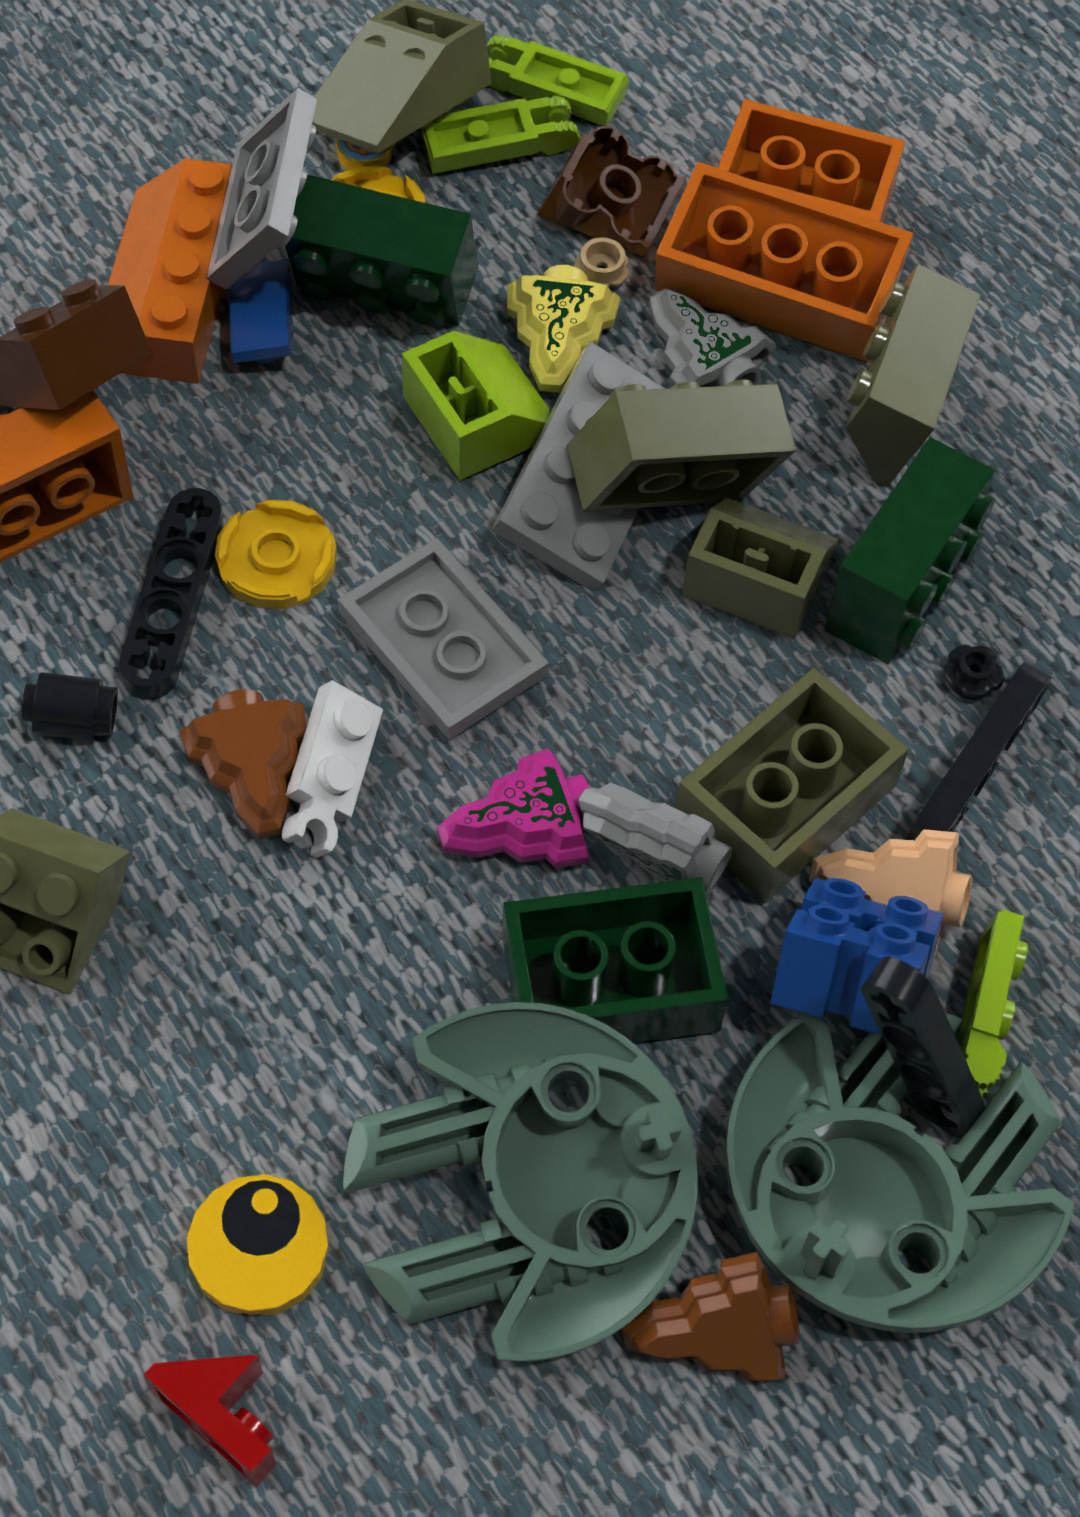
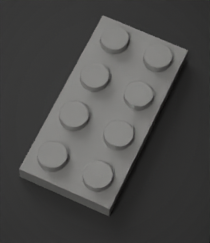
(545, 505)

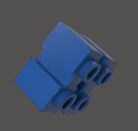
(839, 943)

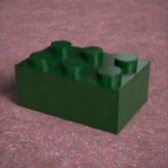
(382, 251)
(910, 552)
(621, 956)

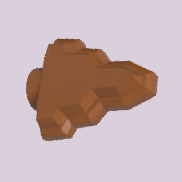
(250, 754)
(723, 1322)

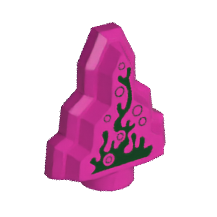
(525, 815)

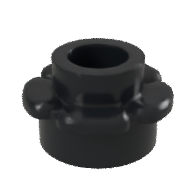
(969, 683)

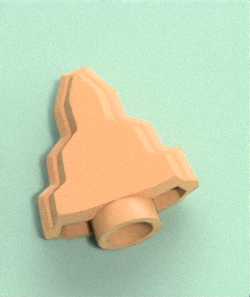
(906, 868)

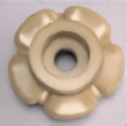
(603, 253)

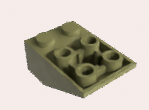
(402, 75)

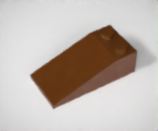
(70, 347)

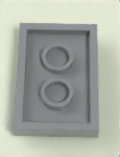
(263, 190)
(443, 638)

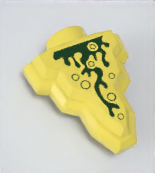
(559, 319)

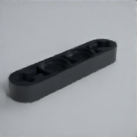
(164, 591)
(982, 751)
(923, 1045)

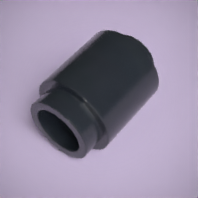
(70, 707)

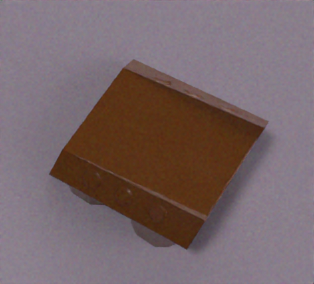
(612, 191)

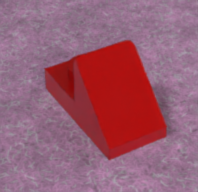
(202, 1396)

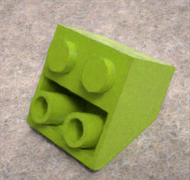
(472, 400)

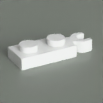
(330, 765)

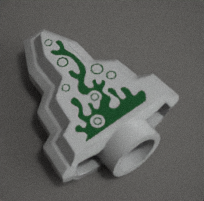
(706, 345)
(655, 835)

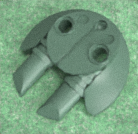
(547, 1177)
(888, 1186)

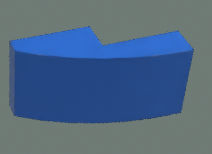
(262, 314)

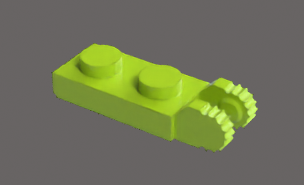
(541, 72)
(499, 133)
(986, 1009)

